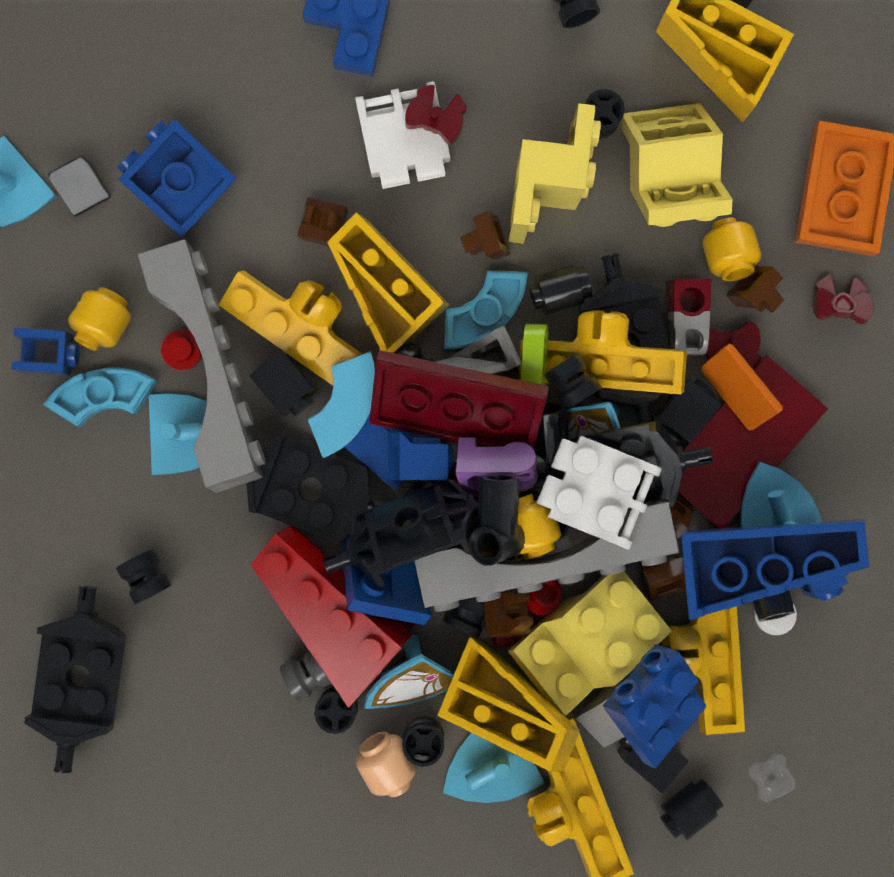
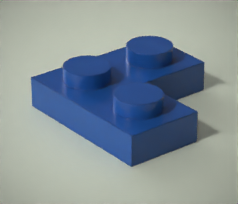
(360, 29)

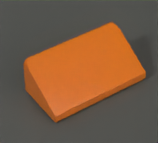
(741, 387)

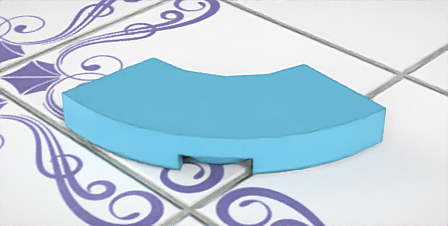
(487, 312)
(98, 391)
(348, 405)

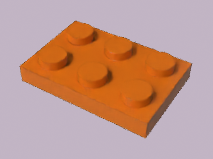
(846, 188)

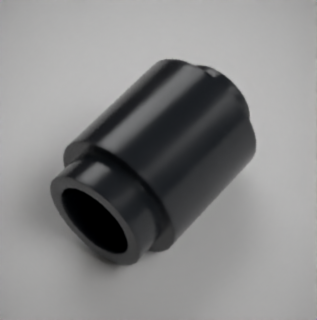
(560, 289)
(690, 809)

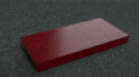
(454, 402)
(736, 451)

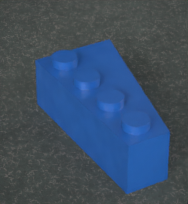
(761, 561)

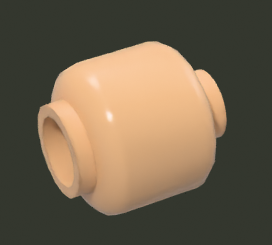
(385, 765)

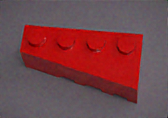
(344, 642)

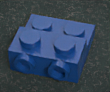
(175, 176)
(656, 704)

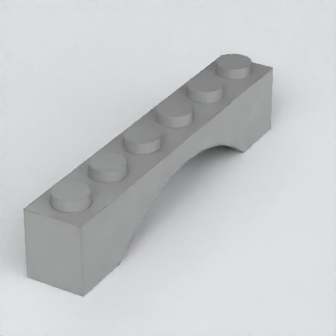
(224, 443)
(457, 576)

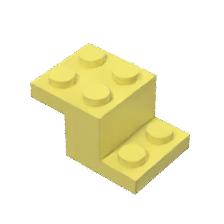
(676, 164)
(554, 173)
(589, 641)

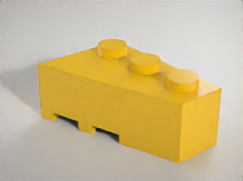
(725, 48)
(387, 287)
(507, 709)

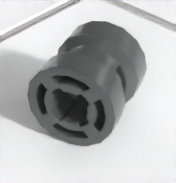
(303, 676)

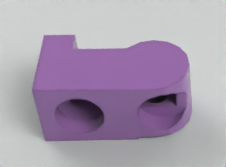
(512, 459)

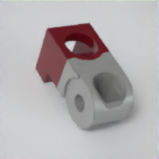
(689, 314)

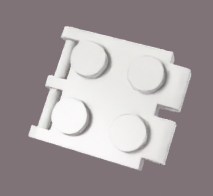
(396, 149)
(597, 489)

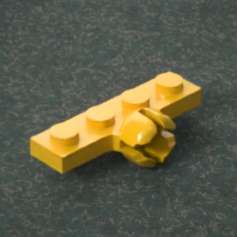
(295, 324)
(614, 361)
(713, 655)
(578, 811)

